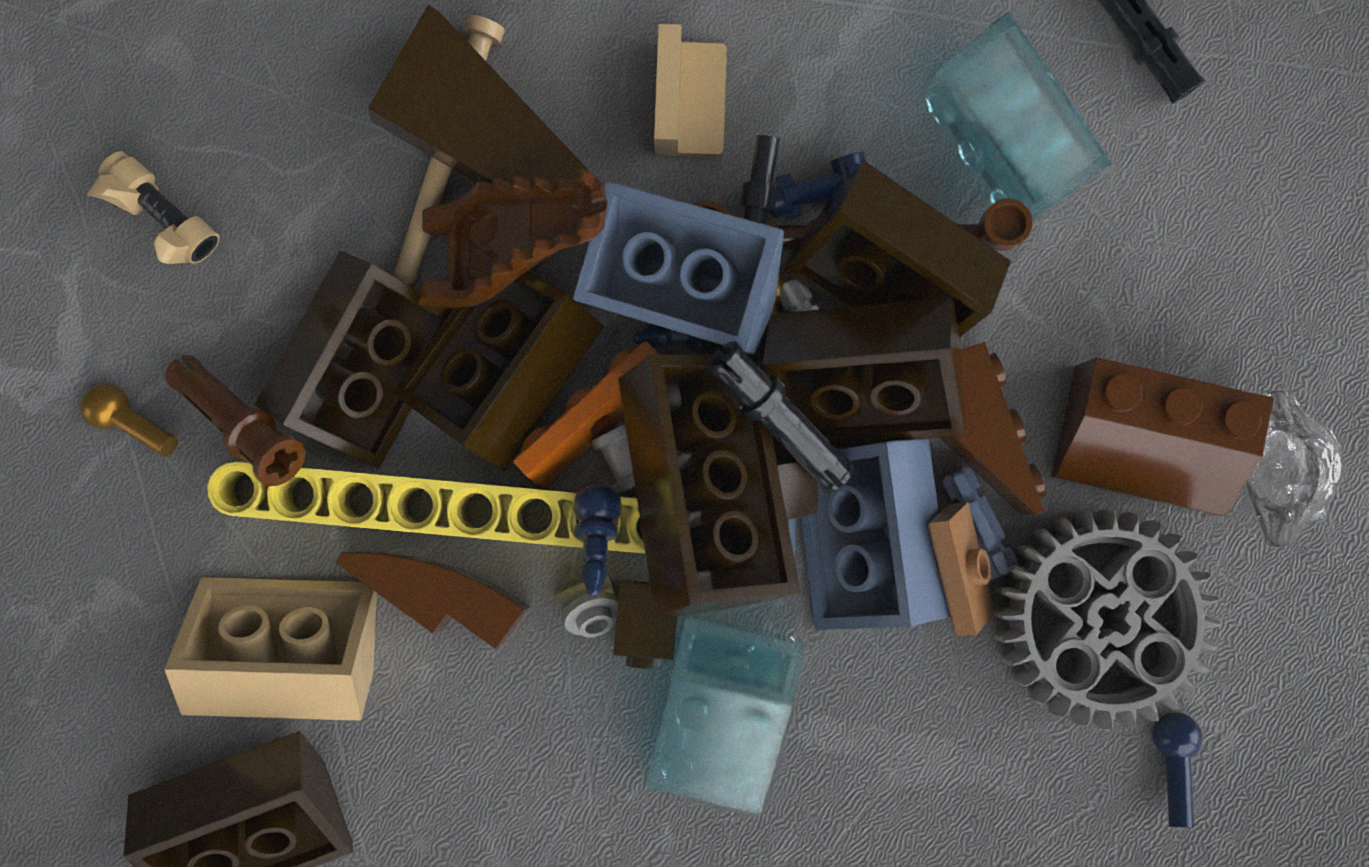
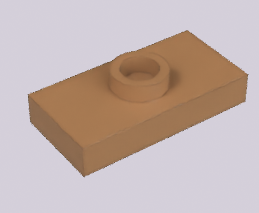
(962, 568)

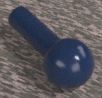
(1178, 739)

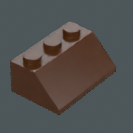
(1160, 436)

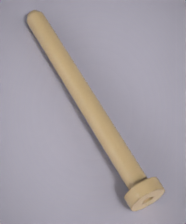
(482, 35)

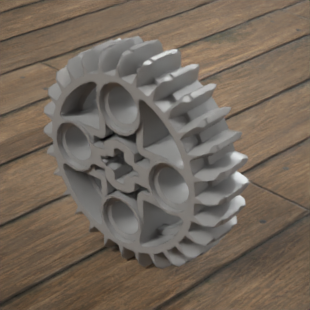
(1128, 611)

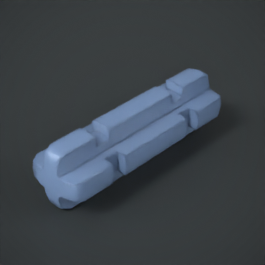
(963, 487)

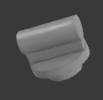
(588, 614)

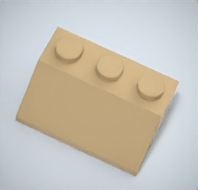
(275, 649)

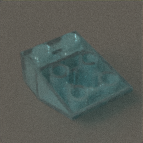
(725, 713)

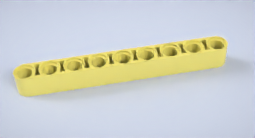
(390, 509)

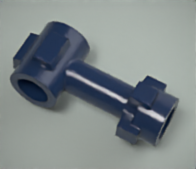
(793, 195)

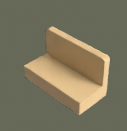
(689, 96)

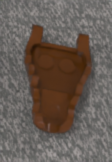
(508, 229)

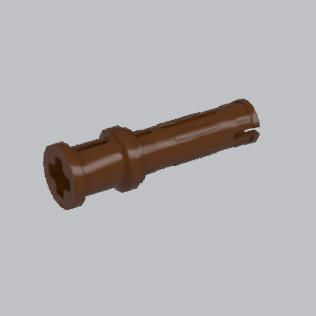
(245, 430)

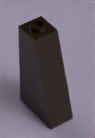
(463, 111)

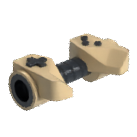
(133, 188)

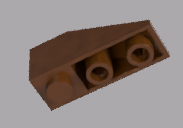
(995, 434)

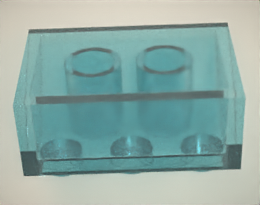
(1014, 120)

